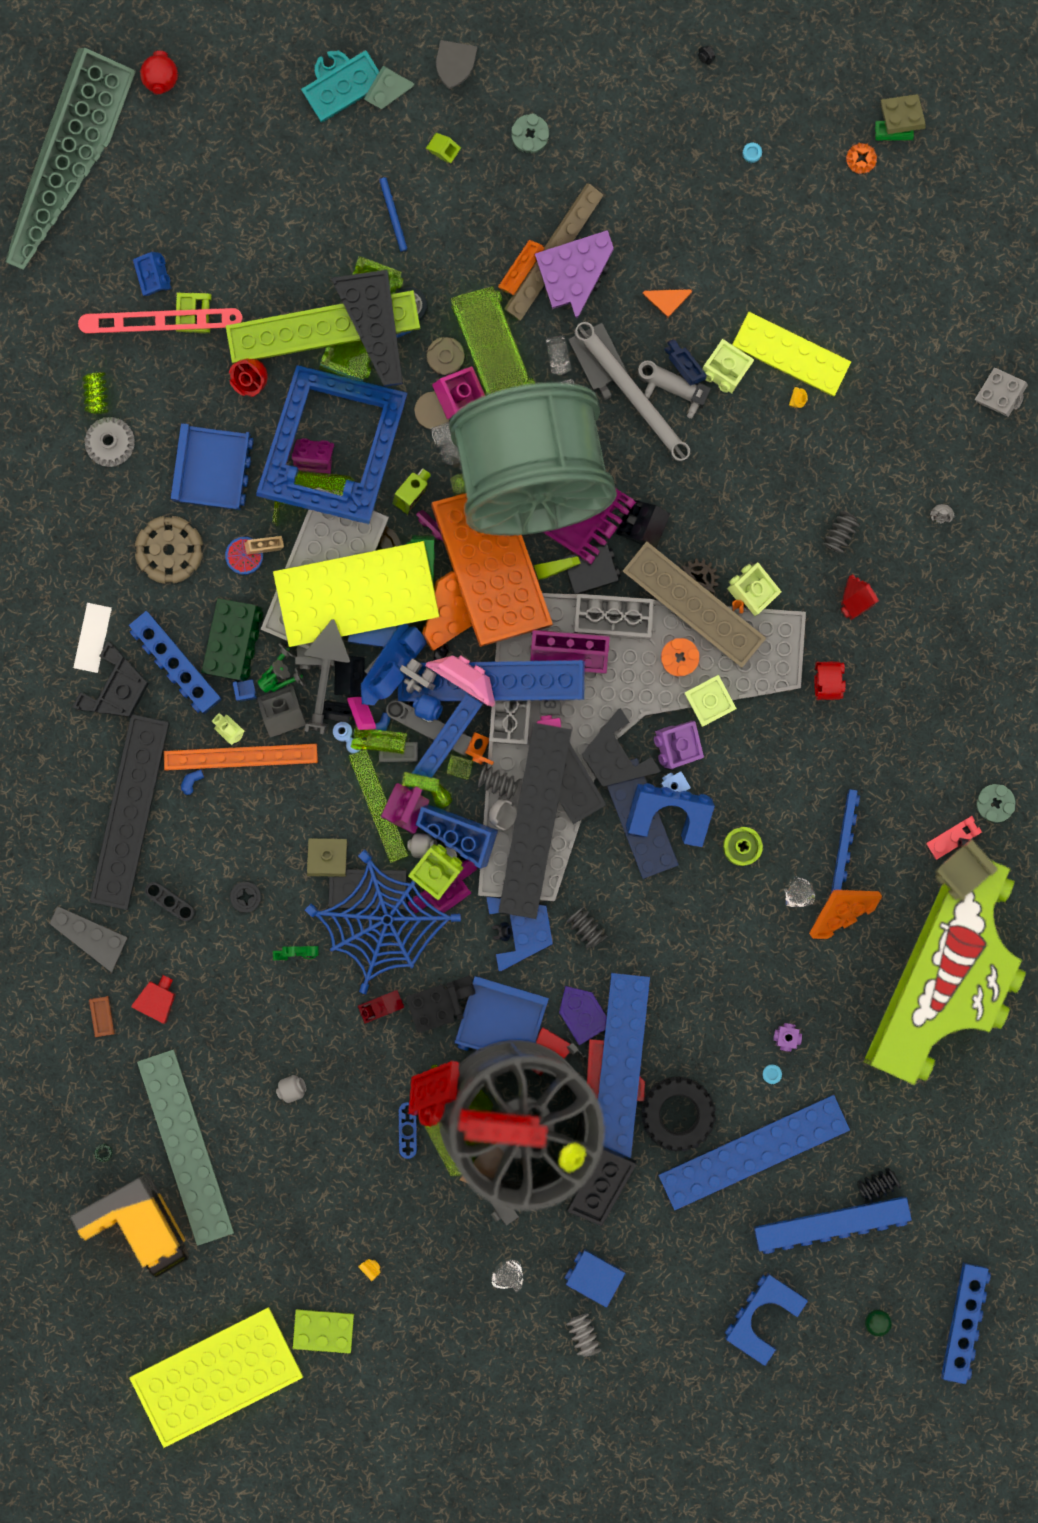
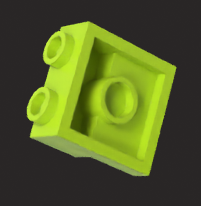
(436, 871)

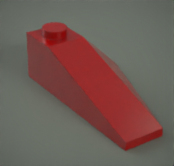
(857, 597)

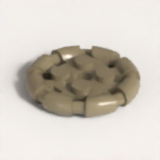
(157, 546)

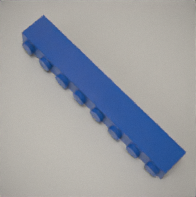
(832, 1224)

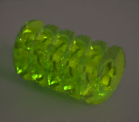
(94, 393)

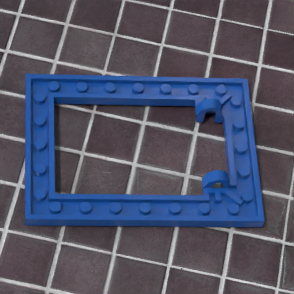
(357, 499)

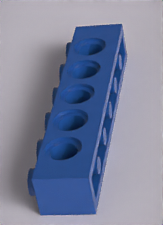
(146, 622)
(962, 1373)

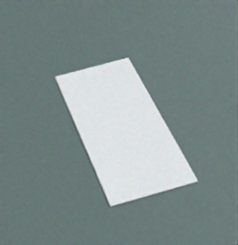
(92, 637)

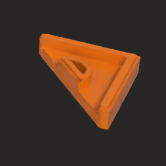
(667, 300)

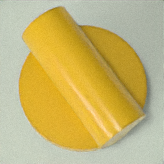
(798, 398)
(370, 1269)

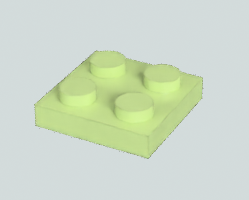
(710, 700)

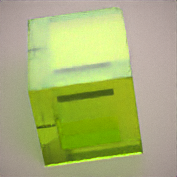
(459, 767)

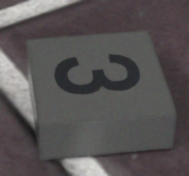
(550, 707)

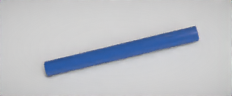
(393, 214)

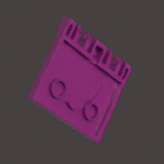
(579, 535)

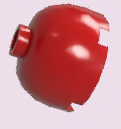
(248, 377)

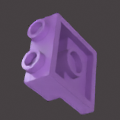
(678, 744)

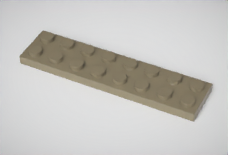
(694, 604)

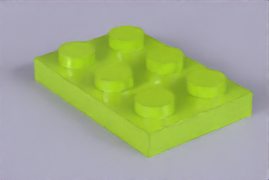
(323, 1331)

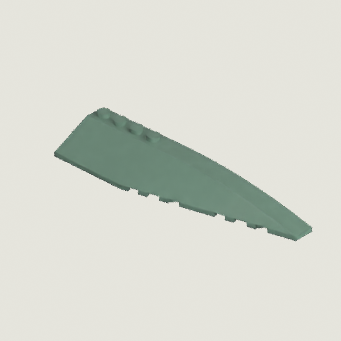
(71, 146)

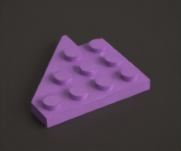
(574, 269)

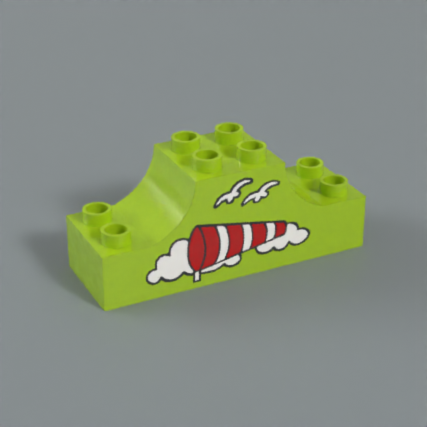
(949, 982)

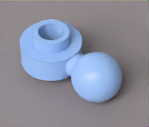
(346, 737)

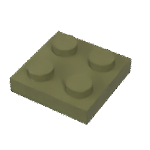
(902, 114)

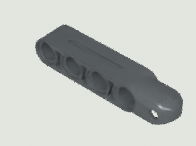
(406, 715)

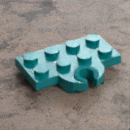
(340, 84)

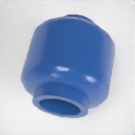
(427, 707)

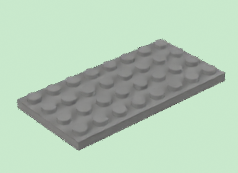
(324, 539)

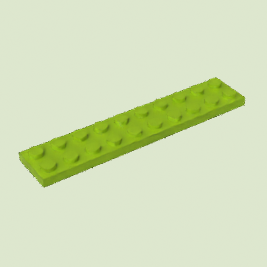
(309, 329)

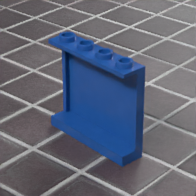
(211, 467)
(499, 1015)

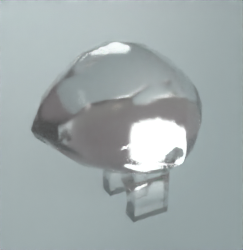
(800, 893)
(508, 1275)

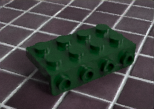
(232, 640)

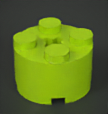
(737, 836)

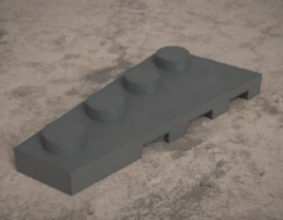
(94, 939)

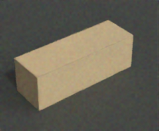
(264, 545)

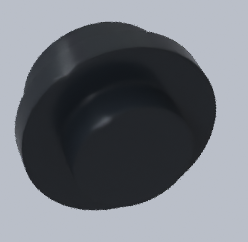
(706, 55)

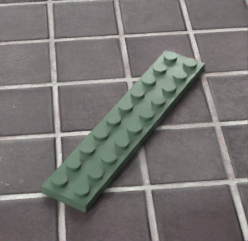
(185, 1147)

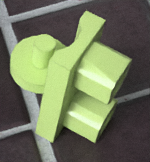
(228, 728)

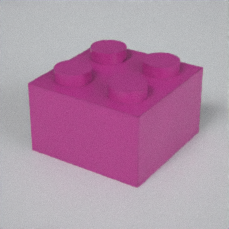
(458, 390)

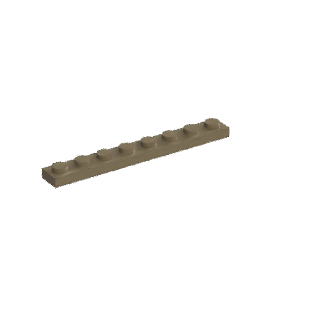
(564, 234)

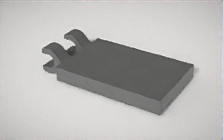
(592, 368)

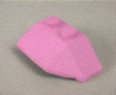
(465, 676)

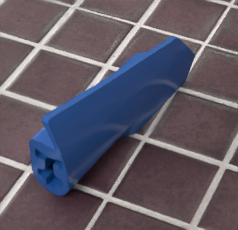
(385, 673)

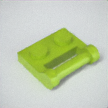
(187, 301)

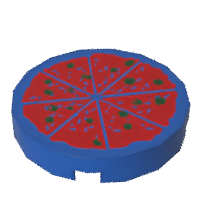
(239, 560)

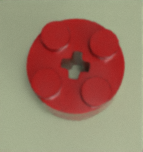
(828, 680)

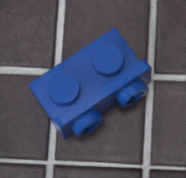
(152, 273)

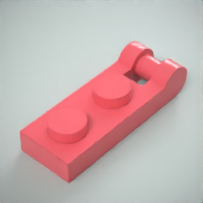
(948, 840)

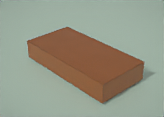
(101, 1016)

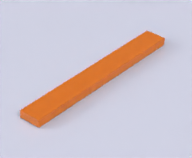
(240, 757)

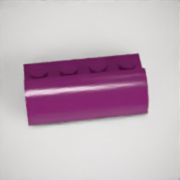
(571, 646)

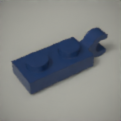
(685, 363)

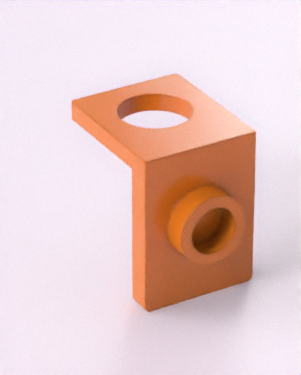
(478, 753)

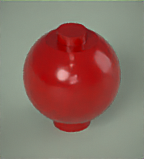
(159, 73)

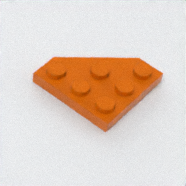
(452, 612)
(842, 910)

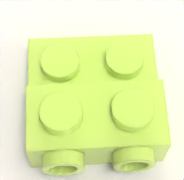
(727, 366)
(754, 588)

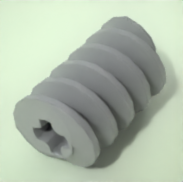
(584, 1335)

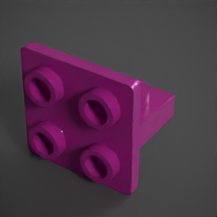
(313, 455)
(404, 807)

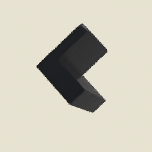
(349, 676)

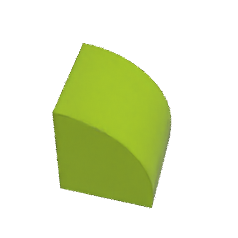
(443, 147)

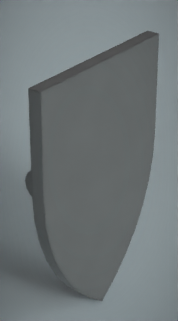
(454, 62)

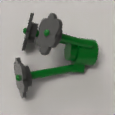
(269, 680)

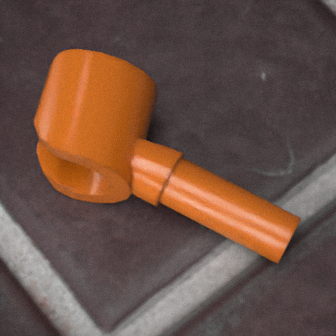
(738, 604)

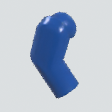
(384, 722)

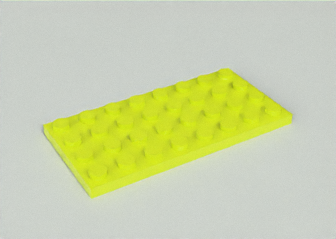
(357, 592)
(216, 1377)

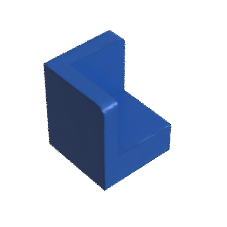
(244, 690)

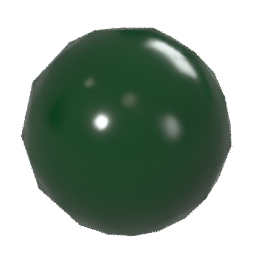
(878, 1323)

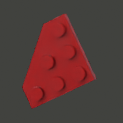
(594, 1069)

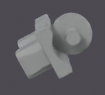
(426, 679)

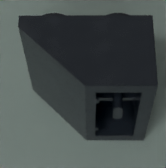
(643, 523)

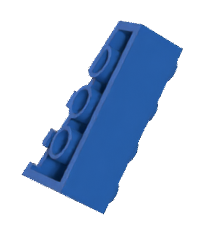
(463, 835)

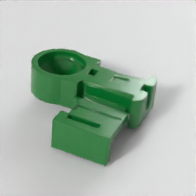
(299, 950)

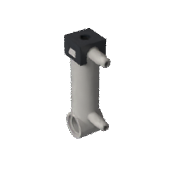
(675, 384)

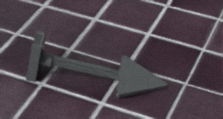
(328, 647)

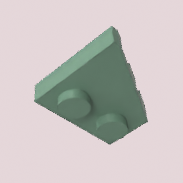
(387, 88)

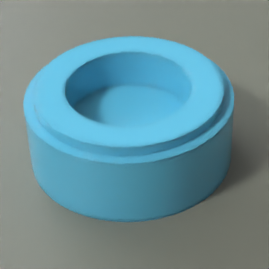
(752, 152)
(772, 1074)

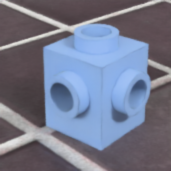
(677, 779)

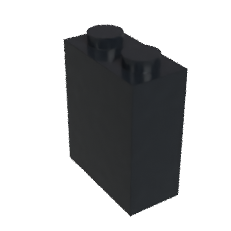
(595, 575)

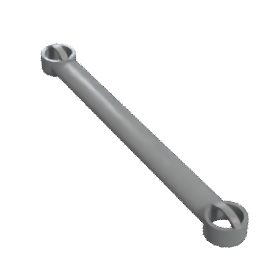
(632, 391)

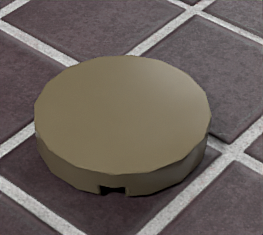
(445, 361)
(429, 411)

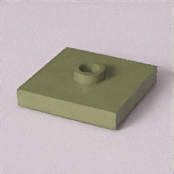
(327, 857)

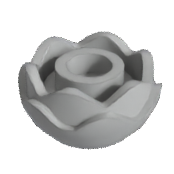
(942, 513)

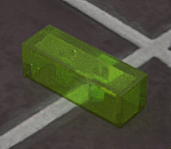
(422, 782)

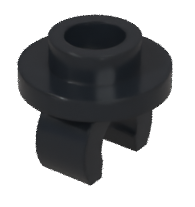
(505, 931)

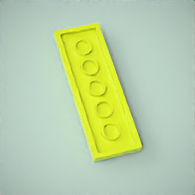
(791, 354)

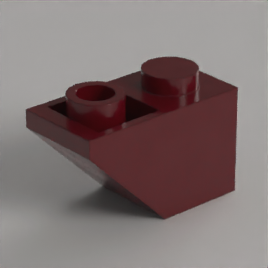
(381, 1006)

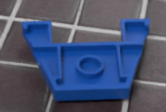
(528, 933)

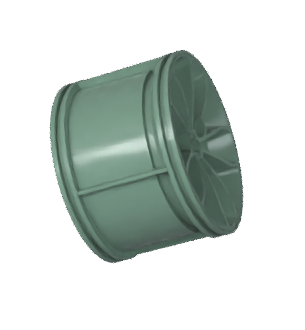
(531, 459)

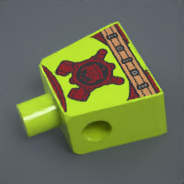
(407, 495)

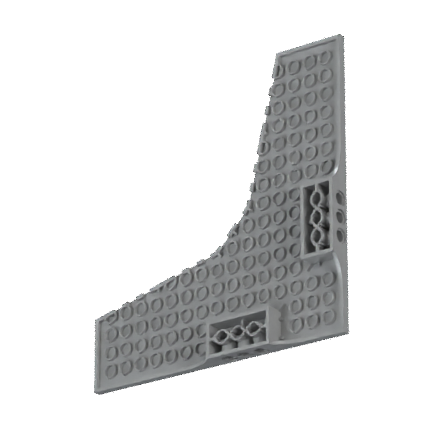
(633, 683)

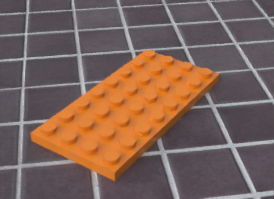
(492, 576)

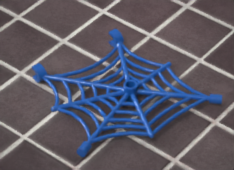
(366, 857)

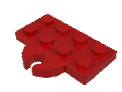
(432, 1091)

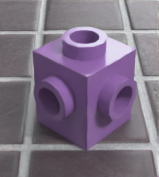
(779, 1037)

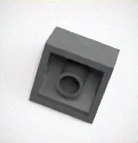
(281, 711)

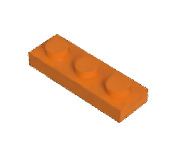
(520, 267)

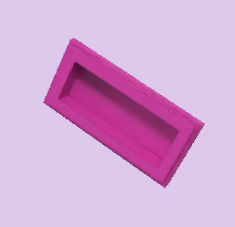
(361, 714)

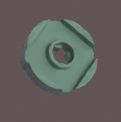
(529, 144)
(1005, 808)

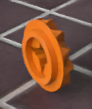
(861, 167)

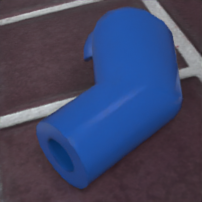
(188, 781)

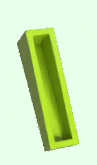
(551, 568)

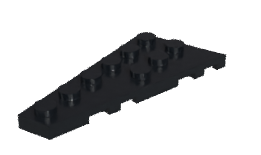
(371, 310)

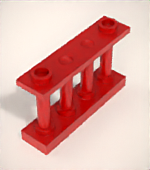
(502, 1128)

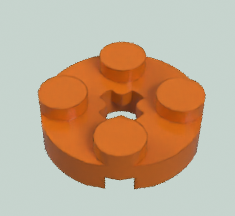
(669, 659)

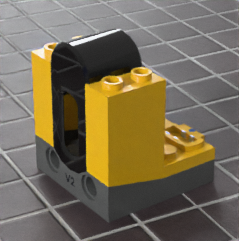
(142, 1223)

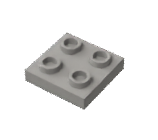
(1002, 392)

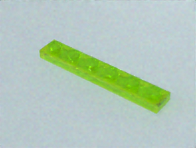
(376, 802)

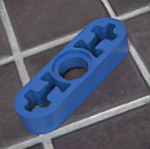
(403, 1144)

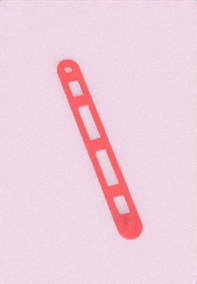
(90, 322)

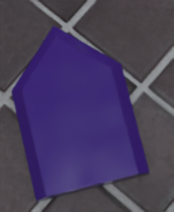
(582, 1014)

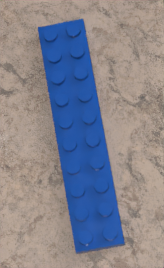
(513, 682)
(622, 1059)
(754, 1152)

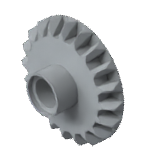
(111, 454)

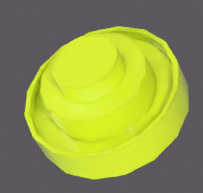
(572, 1157)

